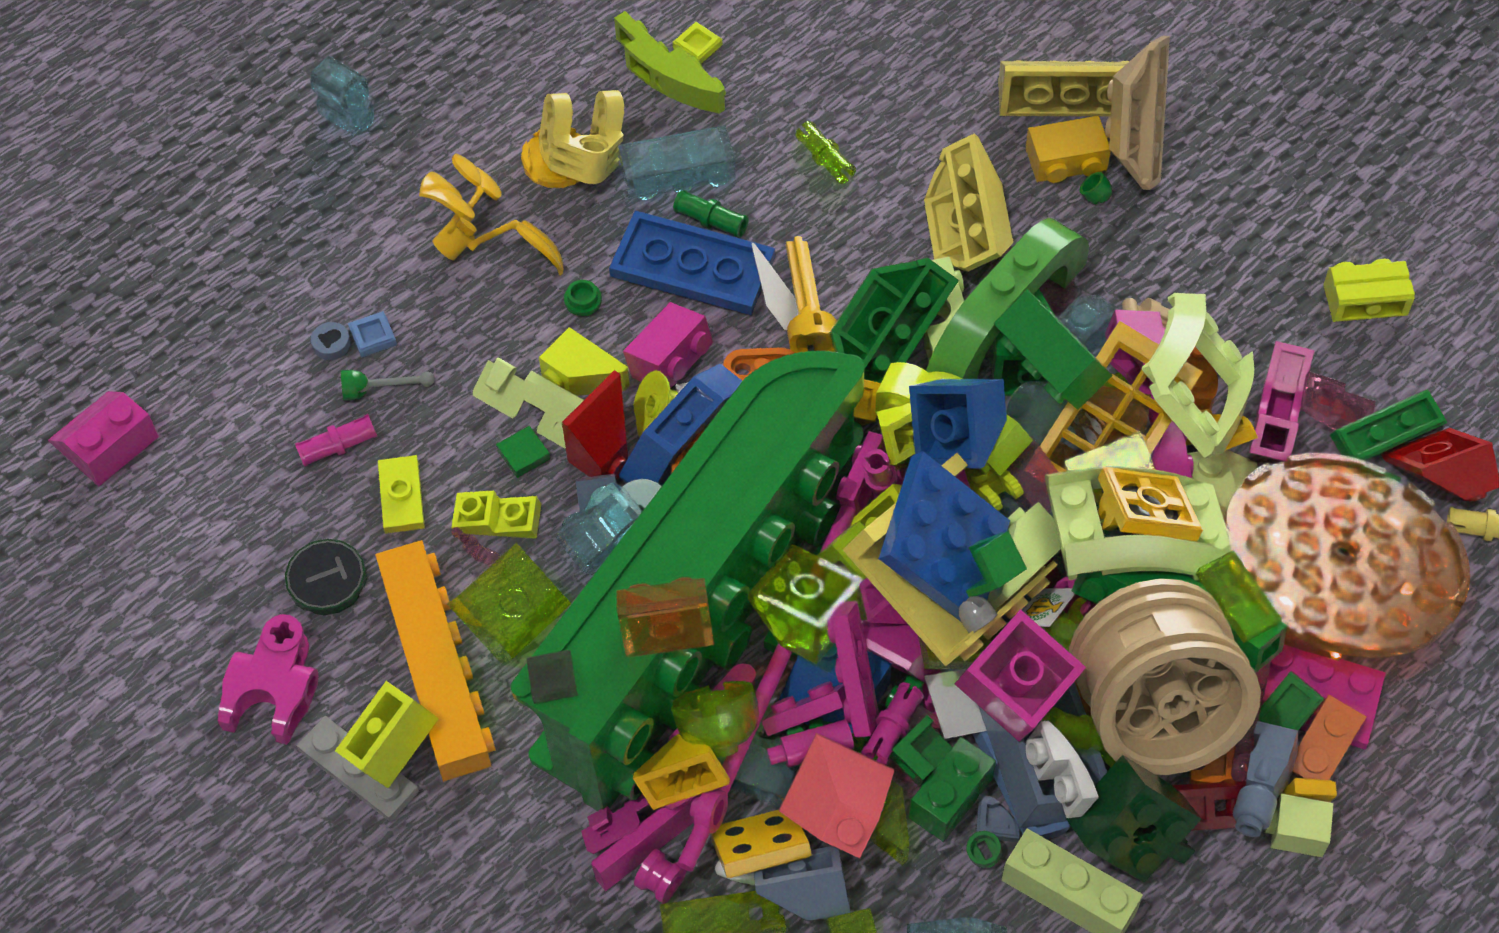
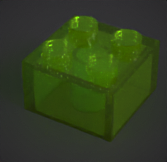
(509, 603)

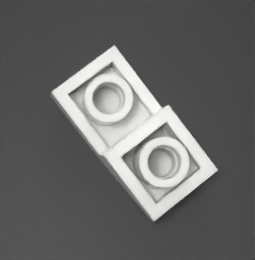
(1057, 760)

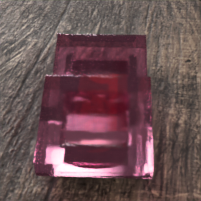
(1331, 404)

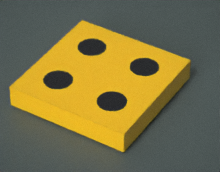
(759, 843)

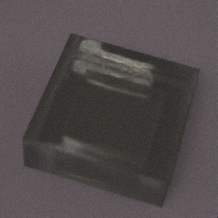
(552, 676)

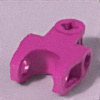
(271, 676)

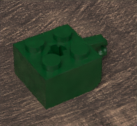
(1136, 820)

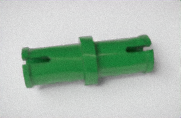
(710, 213)

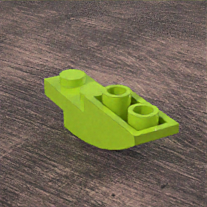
(668, 72)

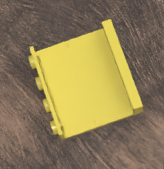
(930, 621)

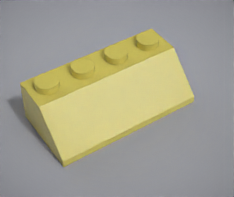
(1055, 88)

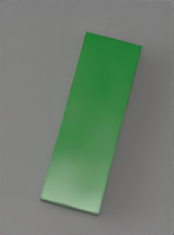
(1389, 427)

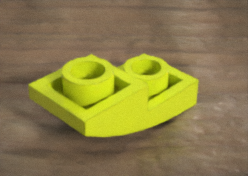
(494, 516)

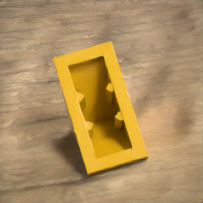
(679, 773)

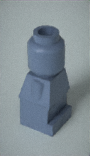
(1266, 777)

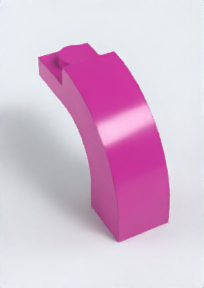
(1281, 401)

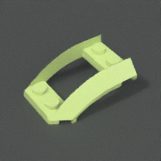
(1189, 328)
(1088, 551)

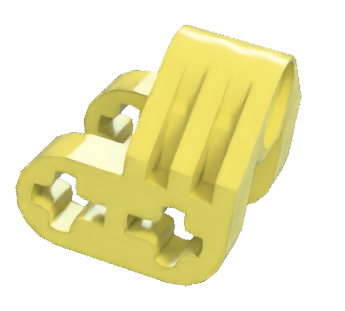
(587, 156)

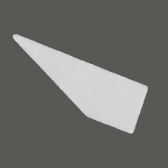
(776, 294)

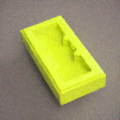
(401, 494)

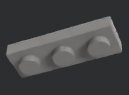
(320, 748)

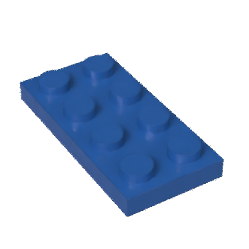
(690, 262)

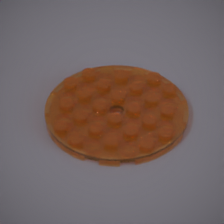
(1405, 565)

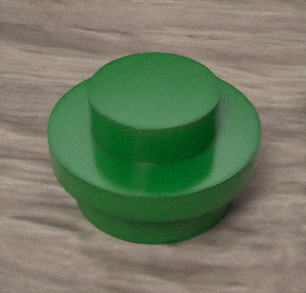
(582, 298)

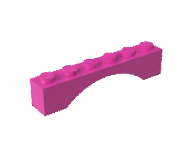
(1171, 450)

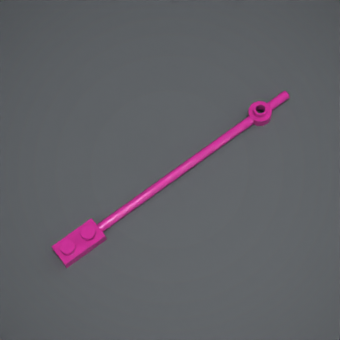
(710, 807)

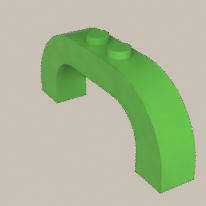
(1042, 253)

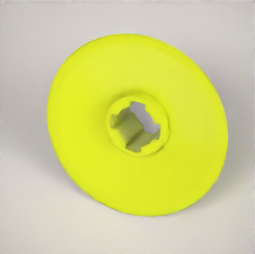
(651, 399)

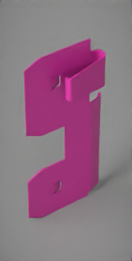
(618, 823)

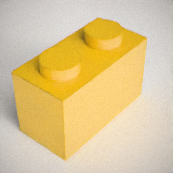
(1067, 149)

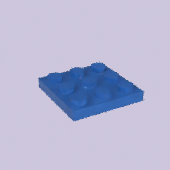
(932, 533)

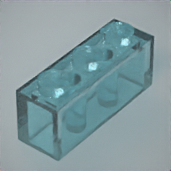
(677, 162)

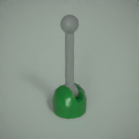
(356, 383)

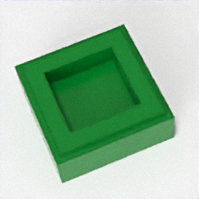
(523, 451)

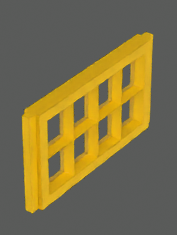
(1142, 349)

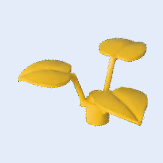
(459, 231)

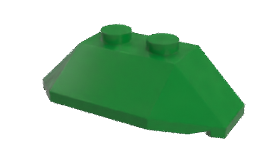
(891, 314)

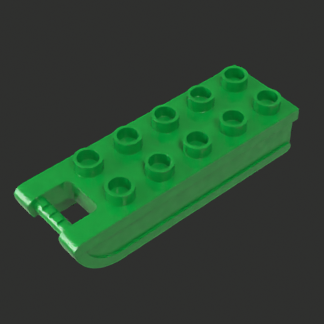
(723, 515)

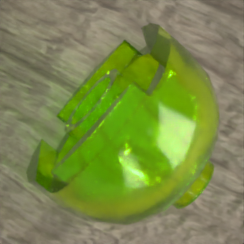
(717, 717)

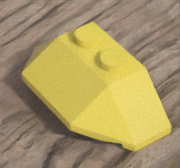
(967, 207)

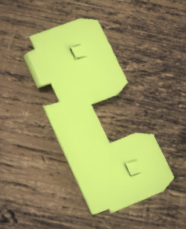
(506, 392)

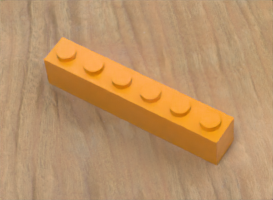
(433, 659)

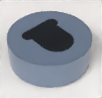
(330, 341)

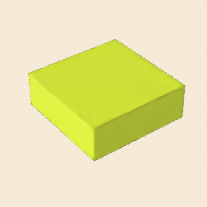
(698, 42)

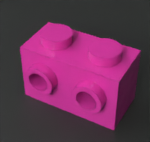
(669, 344)

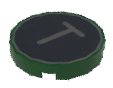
(325, 576)

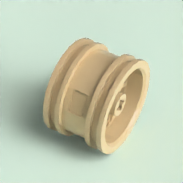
(1164, 676)

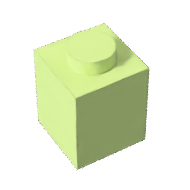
(1301, 825)

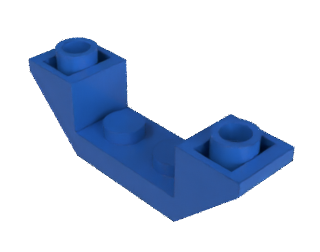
(679, 425)

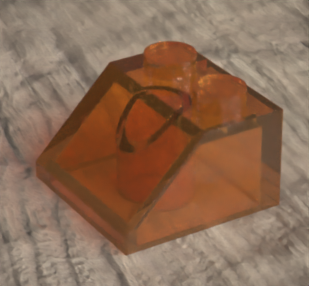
(664, 617)

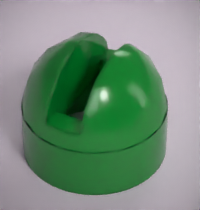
(1096, 188)
(975, 853)

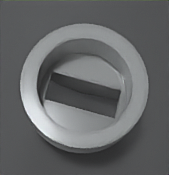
(976, 613)

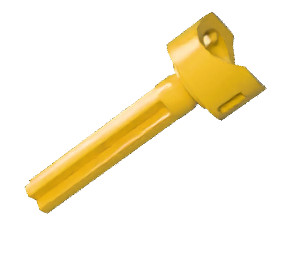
(811, 324)

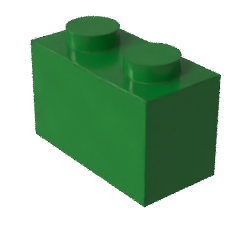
(952, 789)

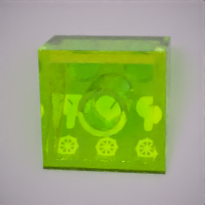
(800, 598)

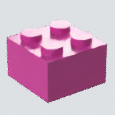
(1020, 675)

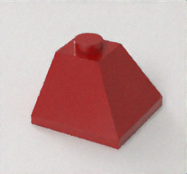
(597, 431)
(1450, 462)

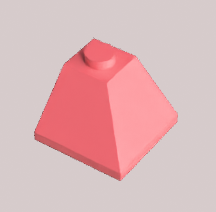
(838, 795)

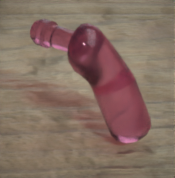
(474, 548)

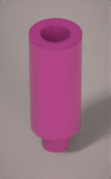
(795, 746)

